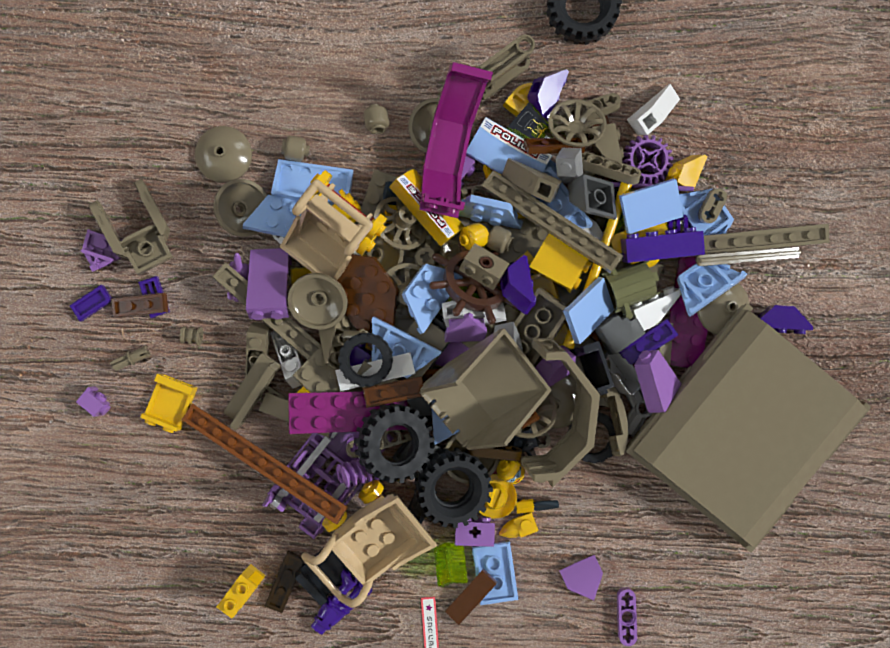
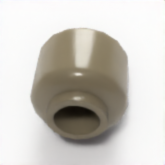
(376, 119)
(295, 148)
(499, 239)

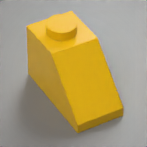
(687, 170)

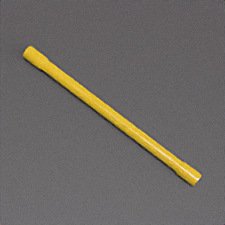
(606, 238)

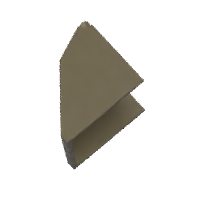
(486, 392)

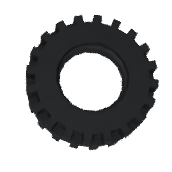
(583, 31)
(371, 435)
(465, 507)

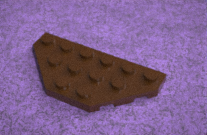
(368, 292)

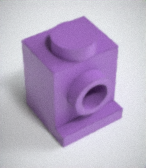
(94, 402)

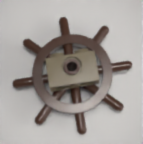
(480, 273)

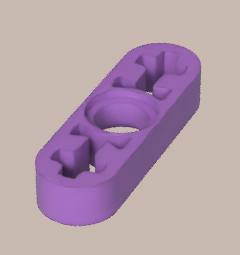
(633, 622)

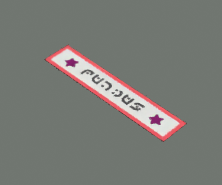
(429, 622)

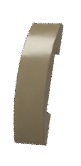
(619, 441)

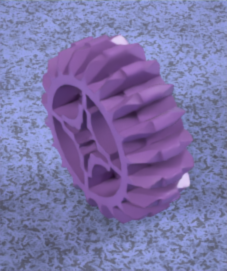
(642, 154)

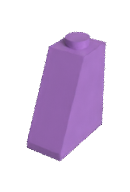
(656, 381)

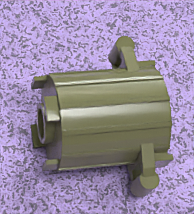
(630, 286)

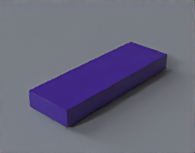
(650, 341)

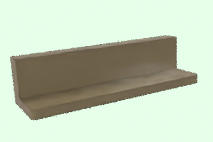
(251, 390)

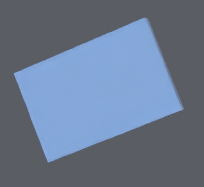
(651, 206)
(588, 310)
(499, 565)

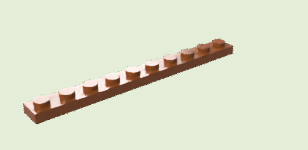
(265, 464)

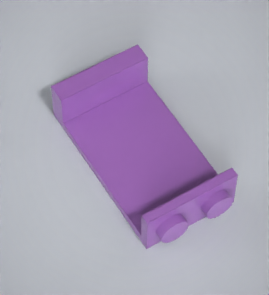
(268, 284)

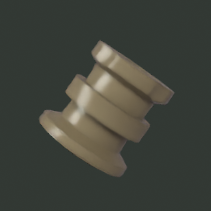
(191, 335)

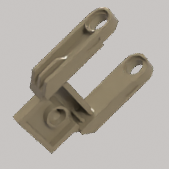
(505, 64)
(145, 247)

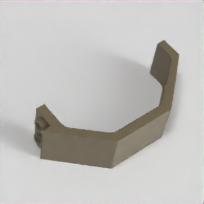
(581, 436)

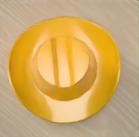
(502, 498)

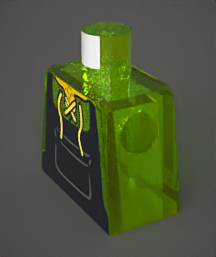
(529, 123)

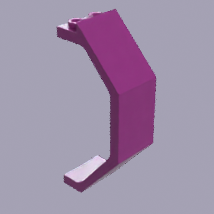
(450, 139)

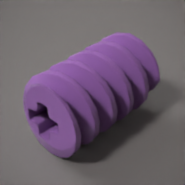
(352, 472)

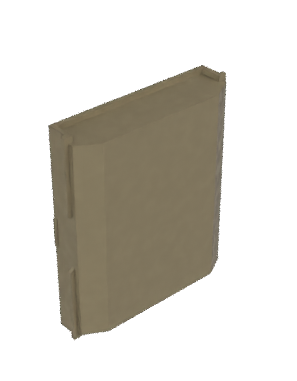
(747, 428)

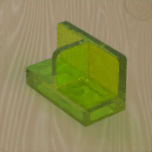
(450, 564)

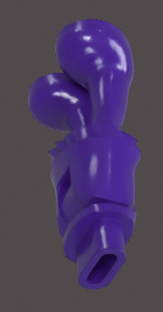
(333, 609)

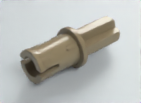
(130, 358)

